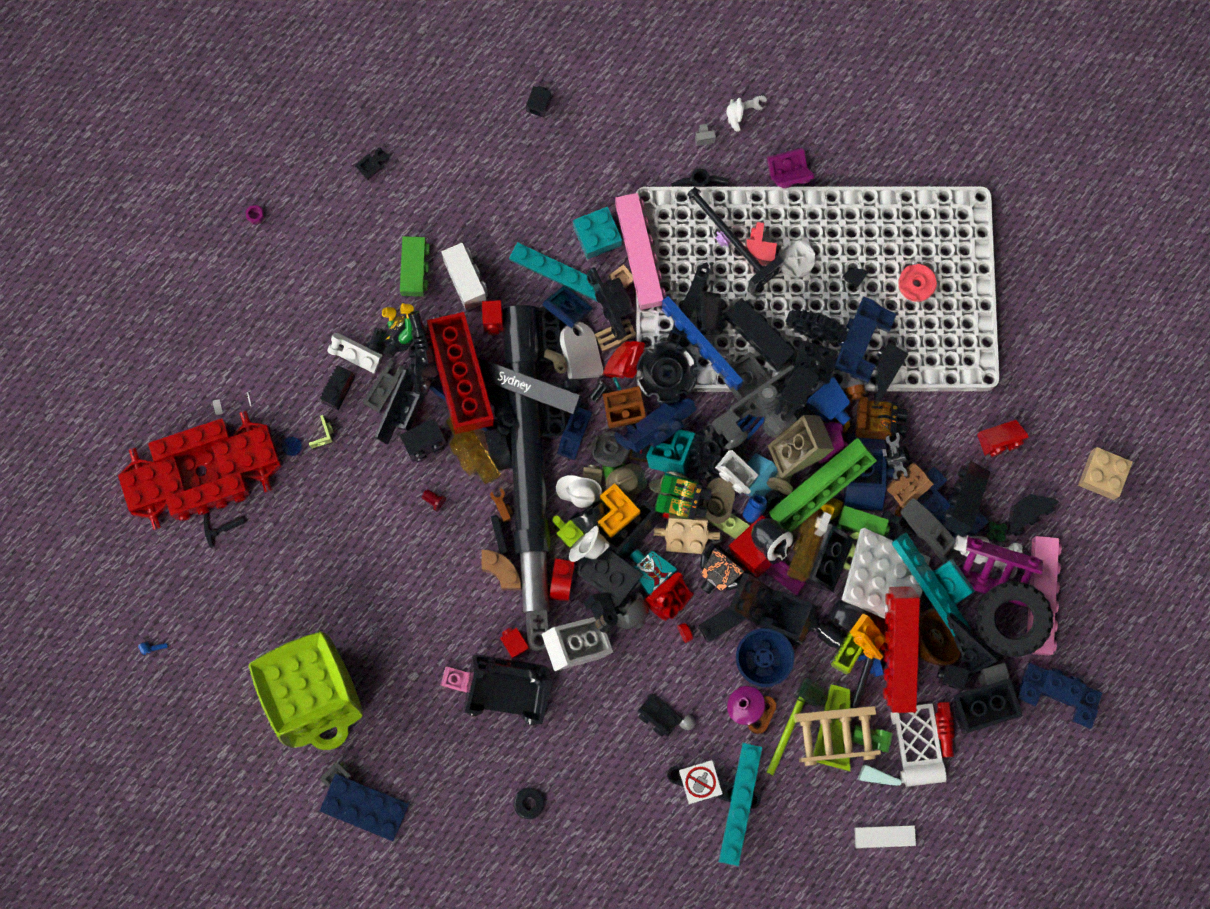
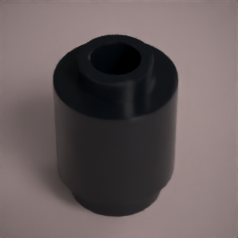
(830, 634)

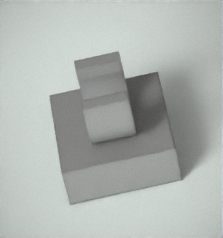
(704, 136)

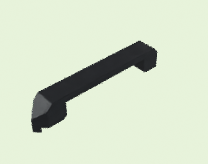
(689, 303)

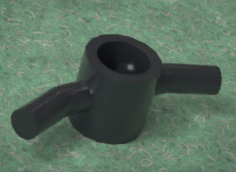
(702, 173)

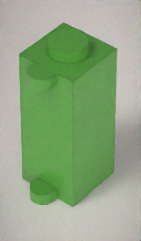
(855, 520)

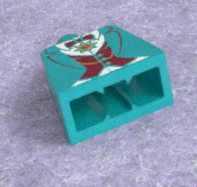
(654, 569)

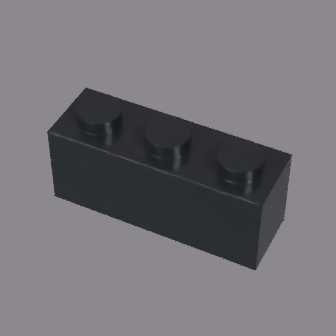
(635, 531)

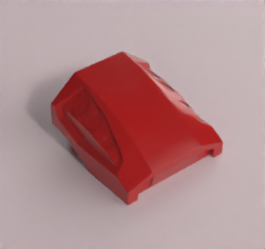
(624, 360)
(669, 597)

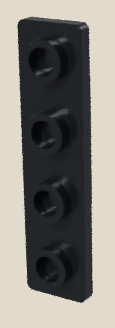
(613, 300)
(400, 410)

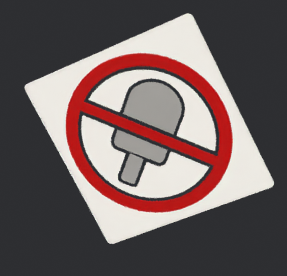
(700, 782)

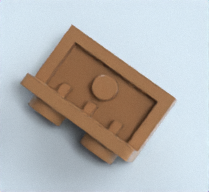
(910, 487)

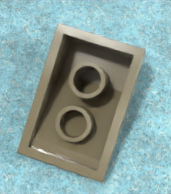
(800, 445)

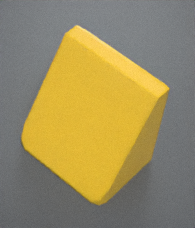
(832, 507)

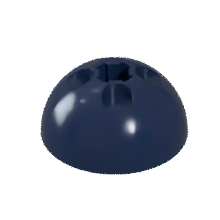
(778, 656)

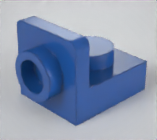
(876, 668)

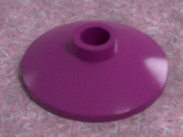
(752, 711)

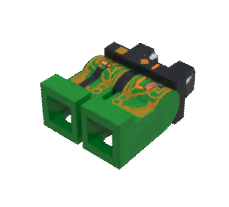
(687, 500)

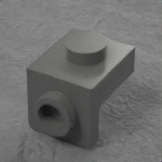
(340, 769)

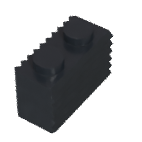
(337, 387)

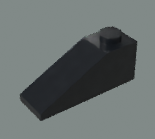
(887, 367)

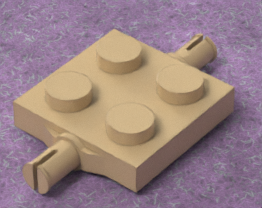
(686, 534)

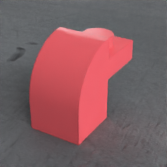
(761, 250)

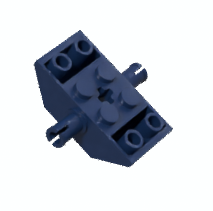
(869, 489)

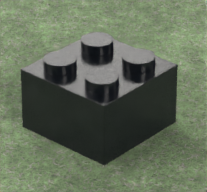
(423, 440)

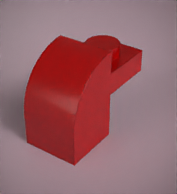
(561, 580)

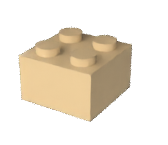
(1105, 473)

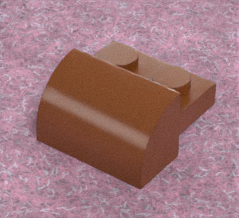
(624, 407)

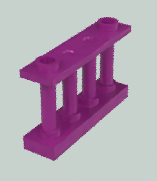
(982, 582)

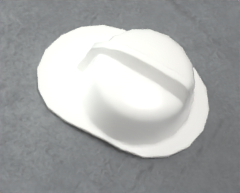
(578, 490)
(589, 546)

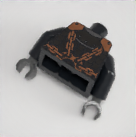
(720, 568)

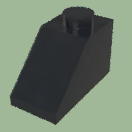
(498, 449)

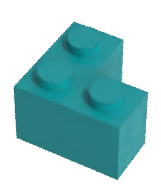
(674, 456)

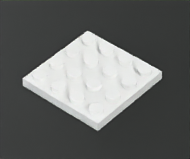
(874, 570)

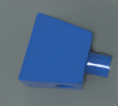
(830, 403)

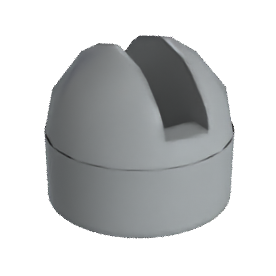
(688, 722)

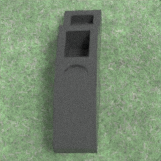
(930, 530)

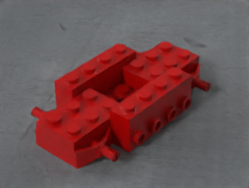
(173, 478)

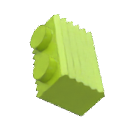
(847, 655)

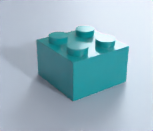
(597, 233)

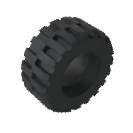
(1034, 600)

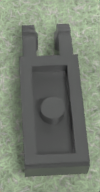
(383, 388)

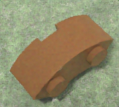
(502, 569)

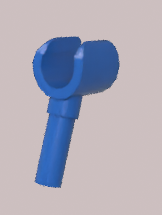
(145, 647)

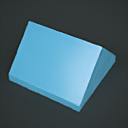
(765, 470)

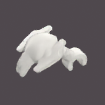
(736, 108)

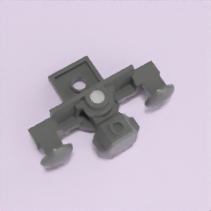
(755, 400)

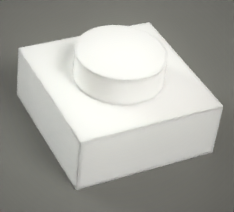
(822, 523)

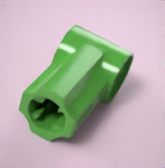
(880, 739)

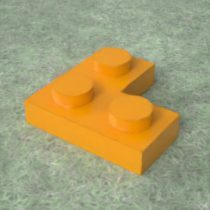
(621, 511)

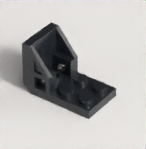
(772, 608)

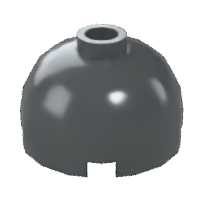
(632, 612)

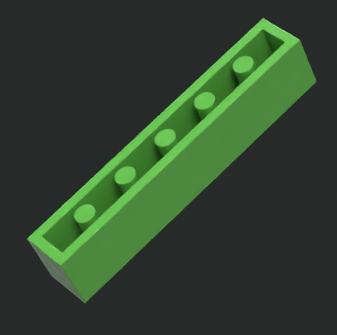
(823, 485)

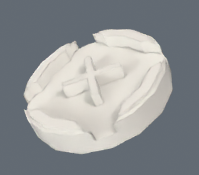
(798, 258)

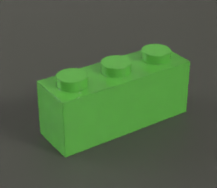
(414, 266)

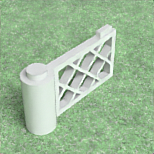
(925, 771)

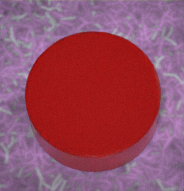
(685, 632)

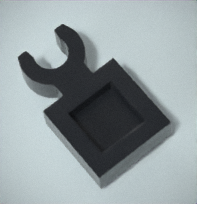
(369, 165)

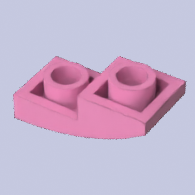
(455, 679)

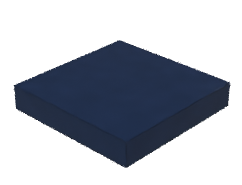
(567, 306)

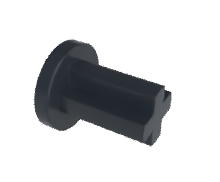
(600, 389)

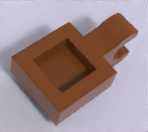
(504, 510)

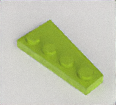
(837, 699)

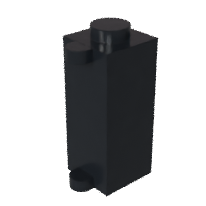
(719, 624)

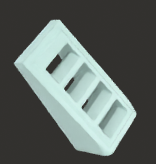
(873, 775)

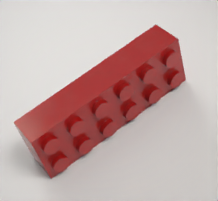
(460, 373)
(901, 649)

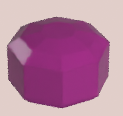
(255, 214)

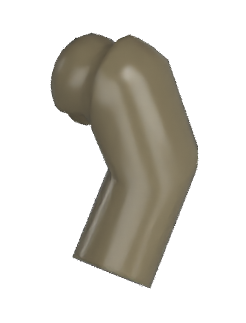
(557, 359)

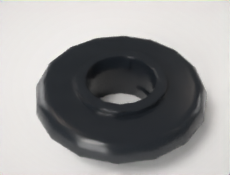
(530, 813)

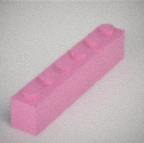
(639, 251)
(1048, 551)

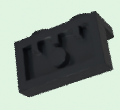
(659, 716)

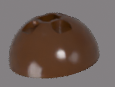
(935, 640)

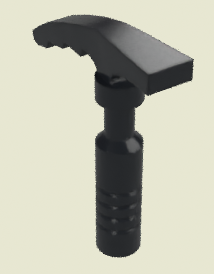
(225, 527)

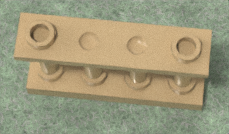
(825, 719)

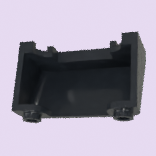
(508, 688)

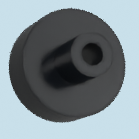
(571, 385)

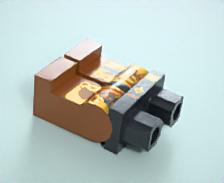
(879, 420)

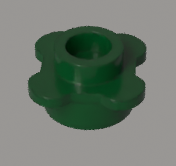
(996, 536)

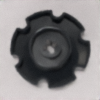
(670, 357)

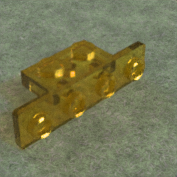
(472, 455)
(805, 548)

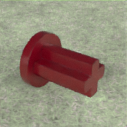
(433, 499)

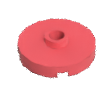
(924, 276)

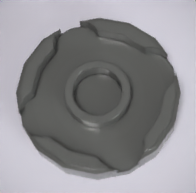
(608, 451)

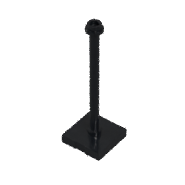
(763, 273)

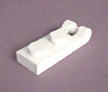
(354, 352)

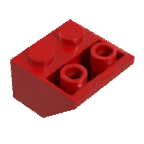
(1004, 436)

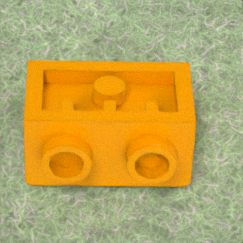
(868, 637)

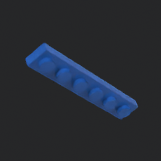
(696, 338)

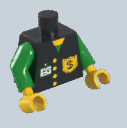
(399, 334)

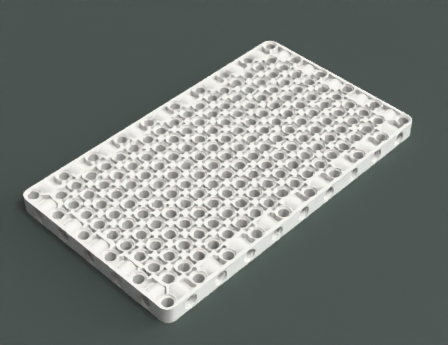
(847, 201)

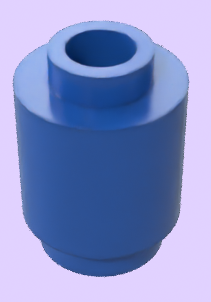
(755, 508)

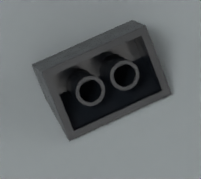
(829, 559)
(986, 706)

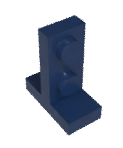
(574, 434)

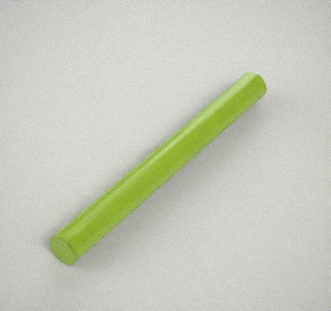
(784, 739)

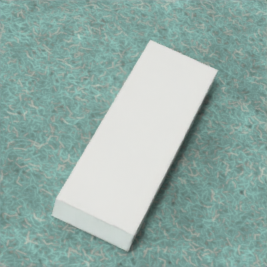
(885, 836)

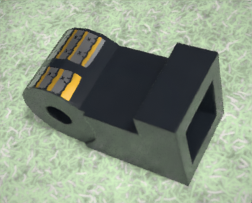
(602, 610)

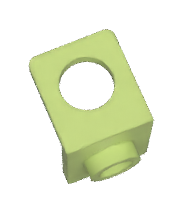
(328, 429)

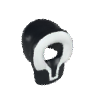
(767, 535)

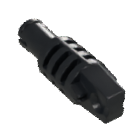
(421, 338)

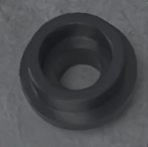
(771, 494)

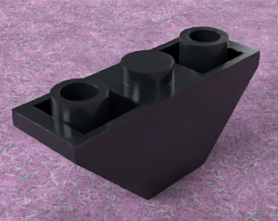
(1028, 511)

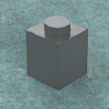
(993, 674)

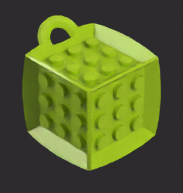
(306, 692)

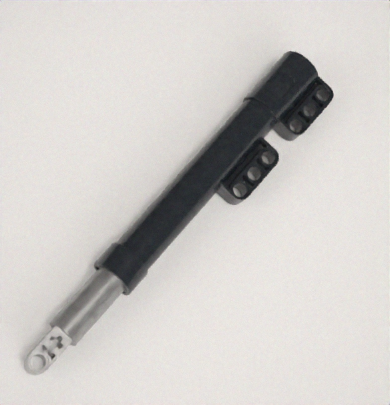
(524, 353)

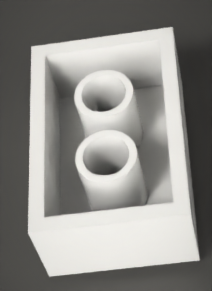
(465, 276)
(576, 644)

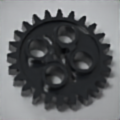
(816, 326)
(706, 460)

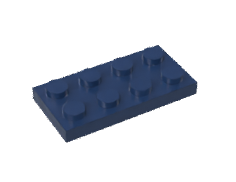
(363, 807)

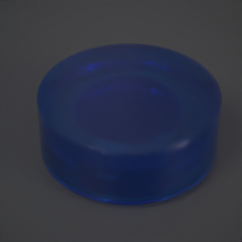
(292, 446)

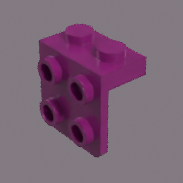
(789, 168)

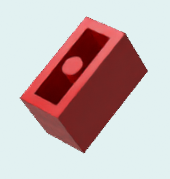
(492, 317)

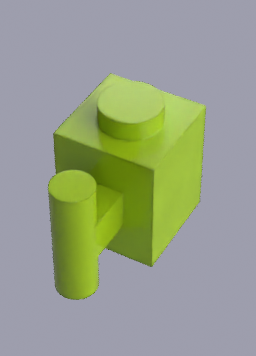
(568, 532)

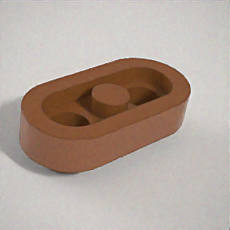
(855, 392)
(766, 717)

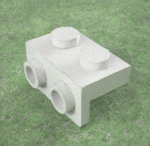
(736, 471)

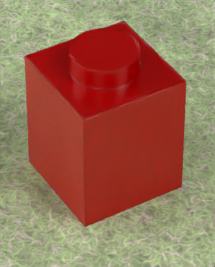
(514, 642)

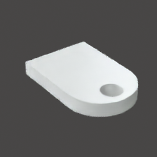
(581, 352)

